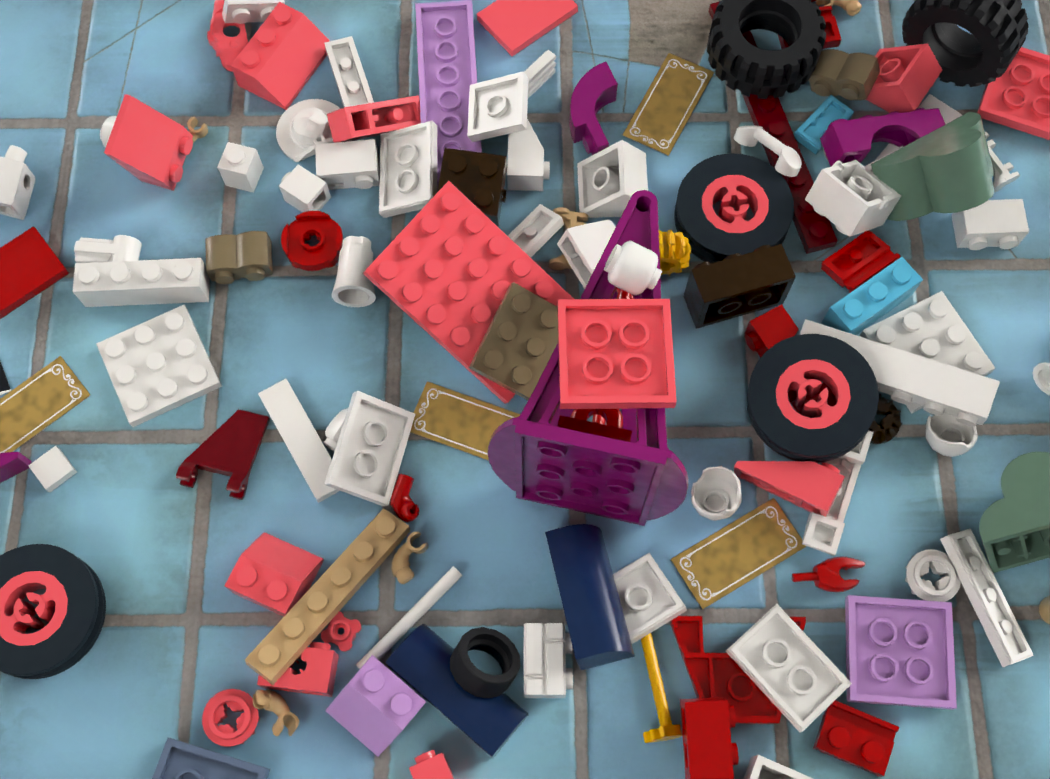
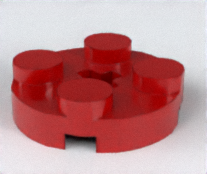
(312, 257)

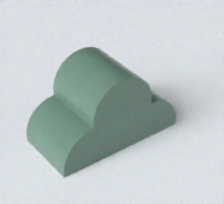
(940, 171)
(1018, 525)

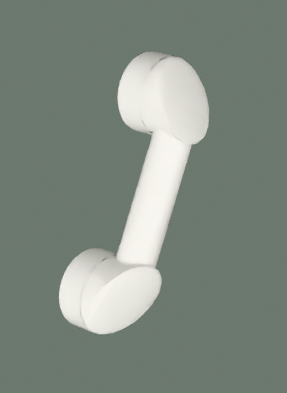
(788, 161)

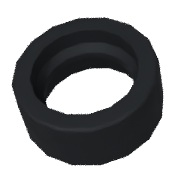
(475, 680)

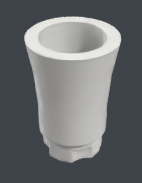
(352, 286)

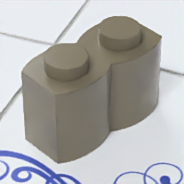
(844, 74)
(239, 257)

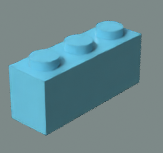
(873, 298)

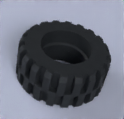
(968, 58)
(762, 70)

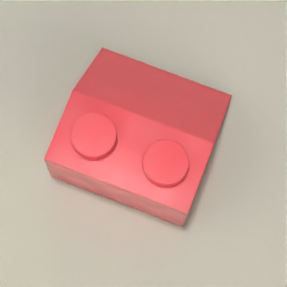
(904, 77)
(273, 573)

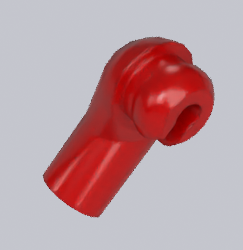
(401, 501)

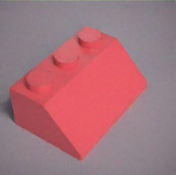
(280, 56)

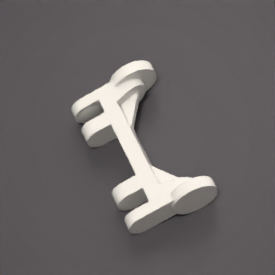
(1001, 172)

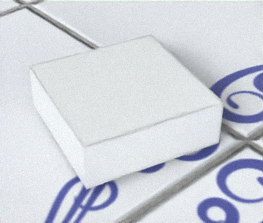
(52, 469)

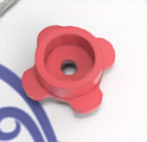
(344, 640)

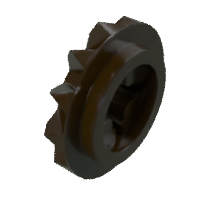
(888, 425)

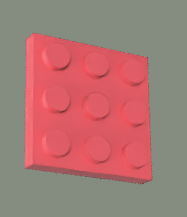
(1021, 95)
(615, 354)

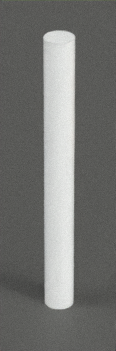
(412, 616)

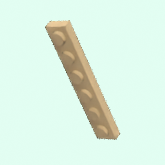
(327, 596)

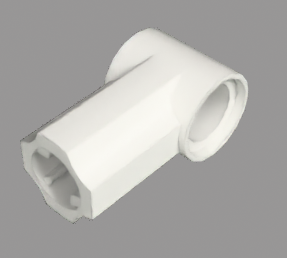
(103, 250)

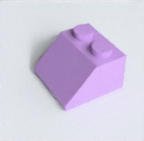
(375, 706)

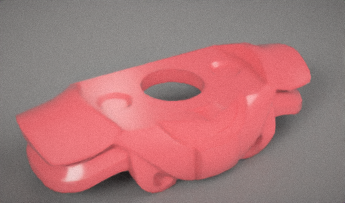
(225, 47)

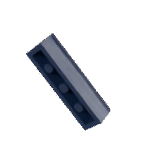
(589, 595)
(425, 666)

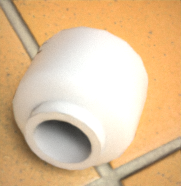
(632, 268)

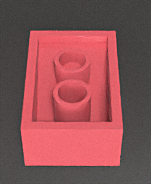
(149, 144)

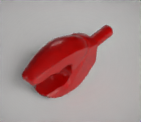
(827, 575)

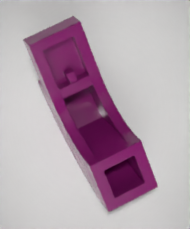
(589, 96)

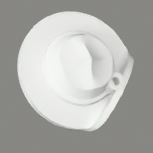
(303, 127)

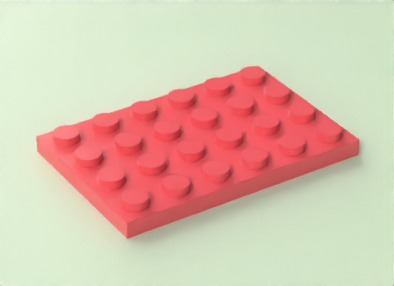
(453, 273)

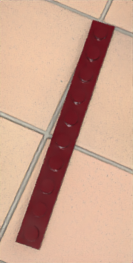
(813, 229)

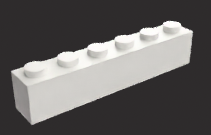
(921, 379)

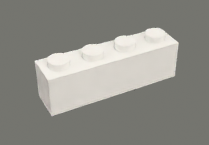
(141, 282)

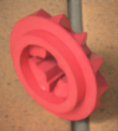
(215, 713)

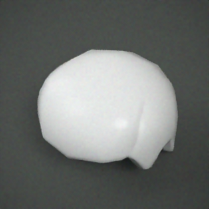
(949, 436)
(716, 493)

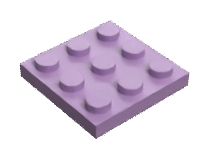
(900, 652)

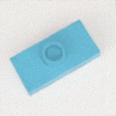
(815, 126)

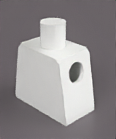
(15, 183)
(584, 247)

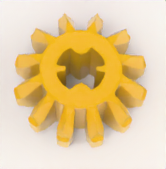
(673, 251)

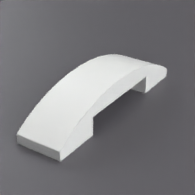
(825, 532)

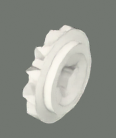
(940, 564)

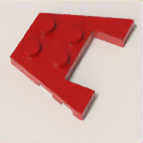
(721, 676)

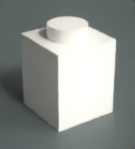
(240, 167)
(304, 190)

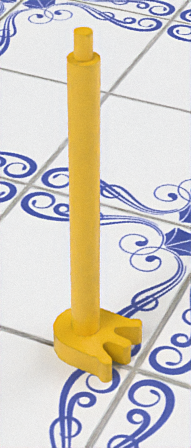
(666, 730)

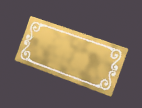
(668, 104)
(38, 403)
(457, 419)
(738, 553)

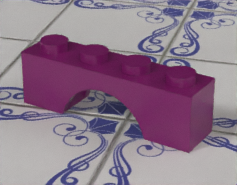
(853, 138)

